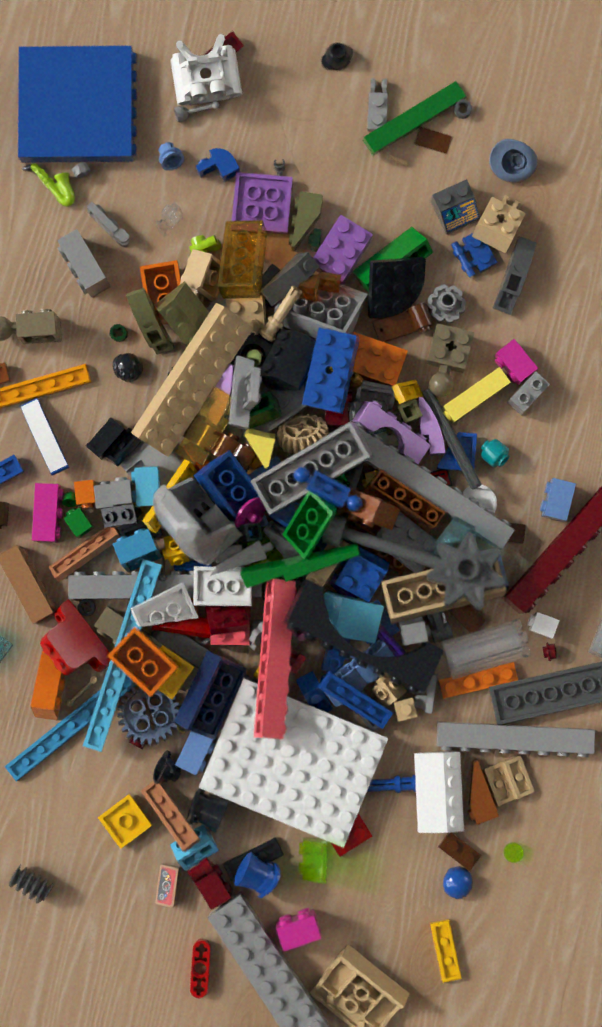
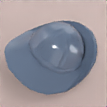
(513, 160)

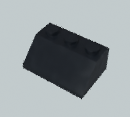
(288, 361)

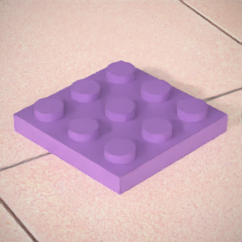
(263, 199)

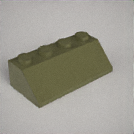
(183, 312)

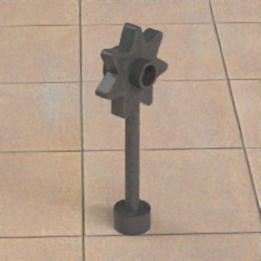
(462, 570)

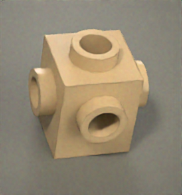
(387, 691)

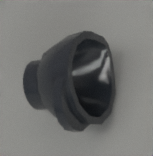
(337, 56)
(166, 770)

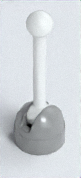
(182, 112)

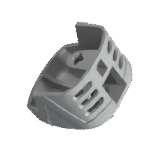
(174, 511)

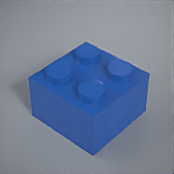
(362, 574)

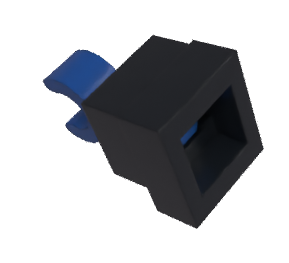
(250, 533)

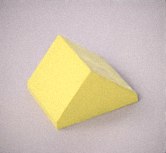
(262, 444)

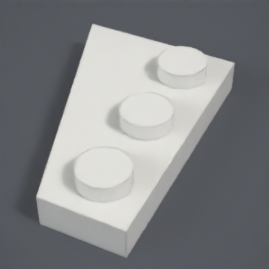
(165, 607)

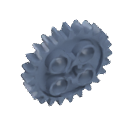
(132, 719)

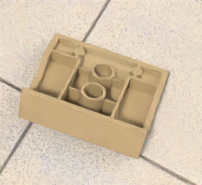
(359, 991)

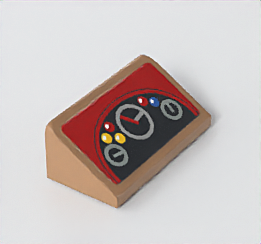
(167, 885)

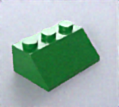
(309, 523)

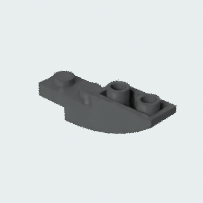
(515, 275)

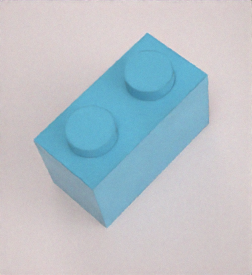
(146, 483)

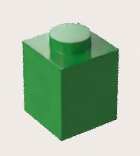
(78, 522)

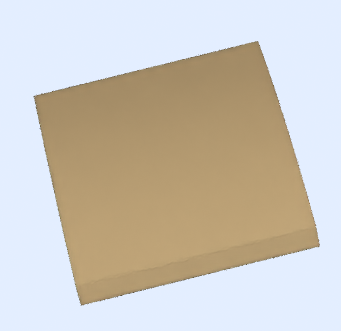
(508, 780)

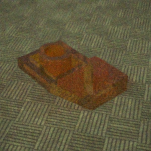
(322, 281)

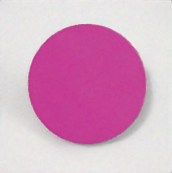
(250, 512)

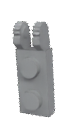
(377, 106)
(108, 225)

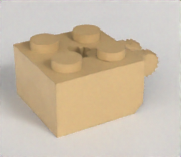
(499, 223)
(202, 275)

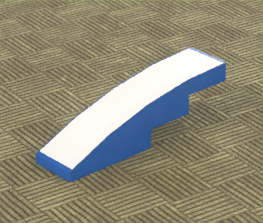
(44, 436)

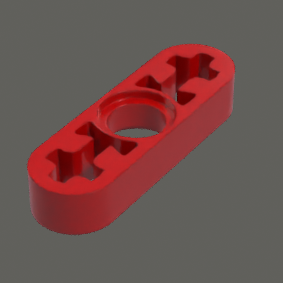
(204, 983)

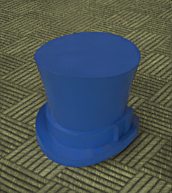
(257, 875)

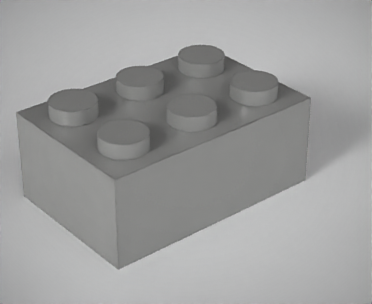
(82, 264)

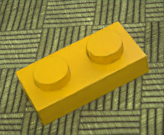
(407, 391)

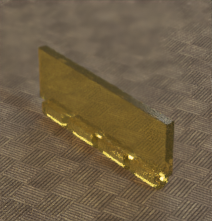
(202, 430)

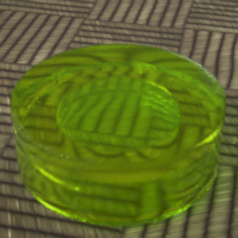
(513, 852)

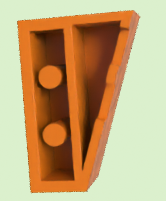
(47, 690)

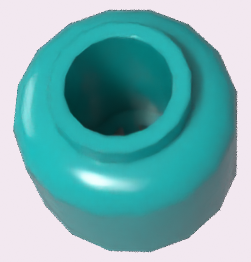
(495, 453)

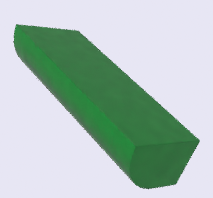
(407, 245)

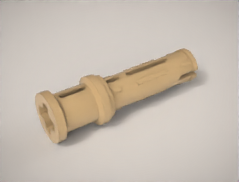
(275, 321)

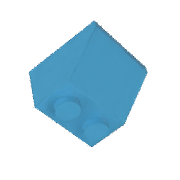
(135, 548)

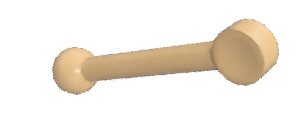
(93, 680)

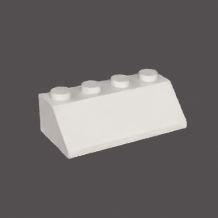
(439, 792)

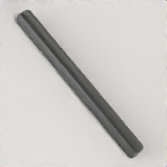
(452, 440)

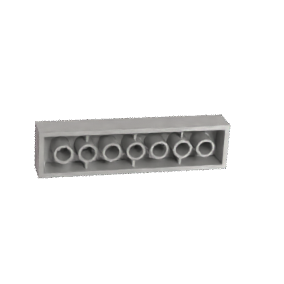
(265, 965)

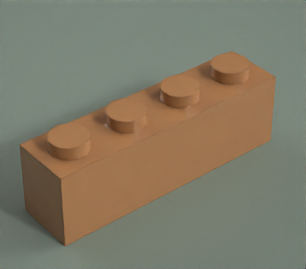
(26, 584)

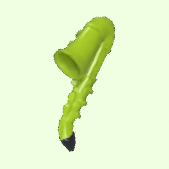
(61, 190)

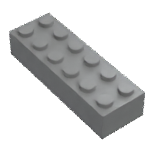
(329, 456)

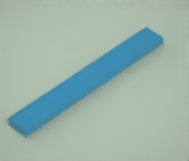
(58, 735)

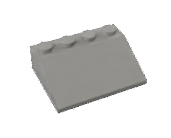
(331, 312)

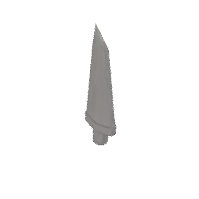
(246, 556)

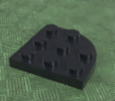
(394, 285)

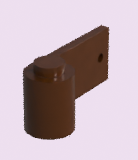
(410, 321)

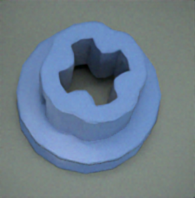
(170, 156)

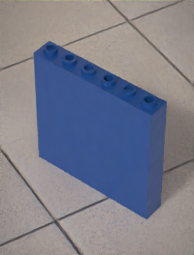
(76, 104)

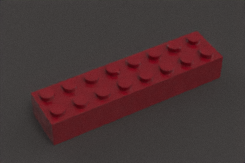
(557, 556)

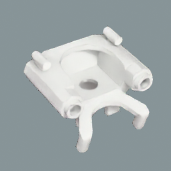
(194, 89)

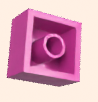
(298, 929)

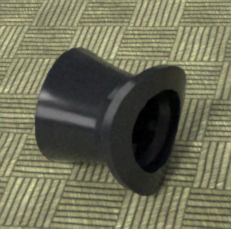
(207, 810)

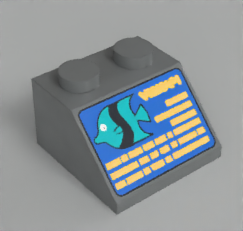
(456, 206)

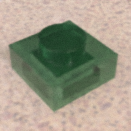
(314, 239)

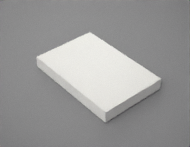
(221, 588)

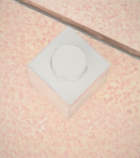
(543, 625)

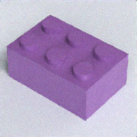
(342, 248)

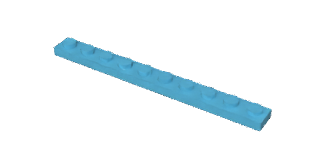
(115, 677)

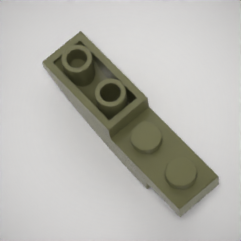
(149, 322)

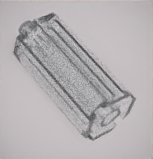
(485, 649)

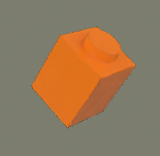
(85, 493)

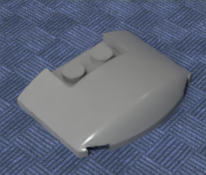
(147, 456)

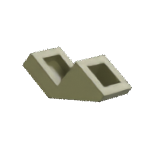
(407, 413)

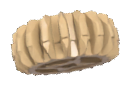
(301, 432)

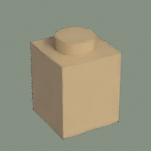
(405, 709)

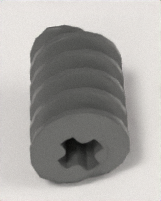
(30, 884)

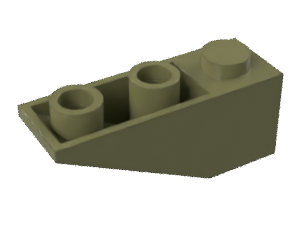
(308, 214)

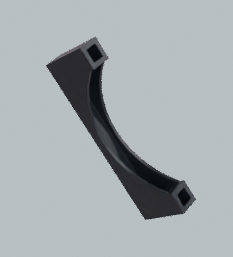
(310, 617)

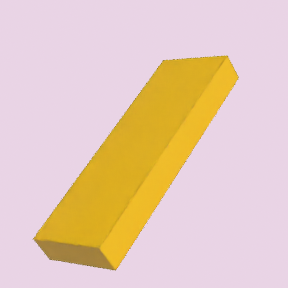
(445, 950)

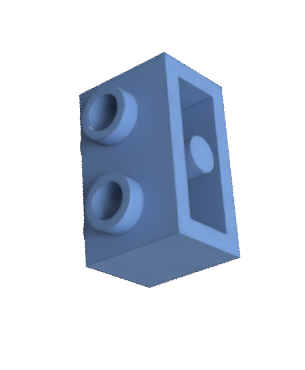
(557, 500)
(194, 753)

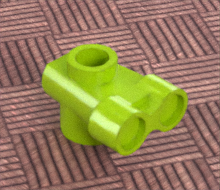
(205, 244)

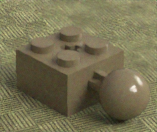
(32, 327)
(439, 356)

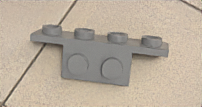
(244, 391)

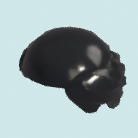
(127, 367)

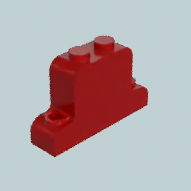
(73, 642)

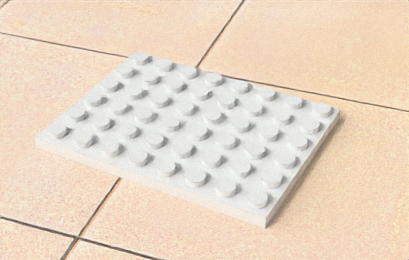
(304, 780)

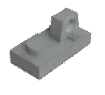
(426, 702)

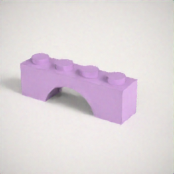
(409, 443)

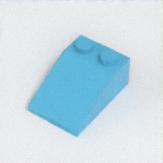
(354, 616)

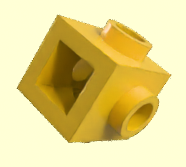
(173, 552)

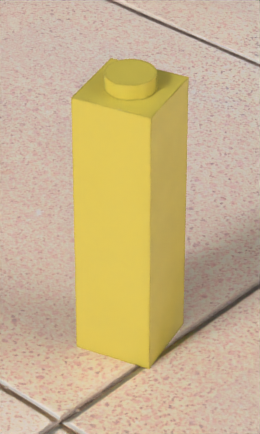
(475, 395)

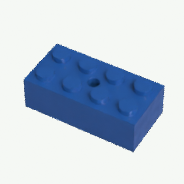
(335, 351)

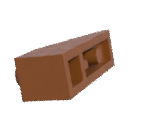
(480, 799)

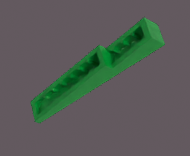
(413, 118)
(296, 566)

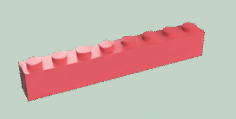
(274, 661)

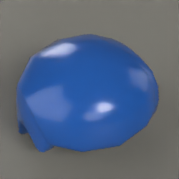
(457, 882)

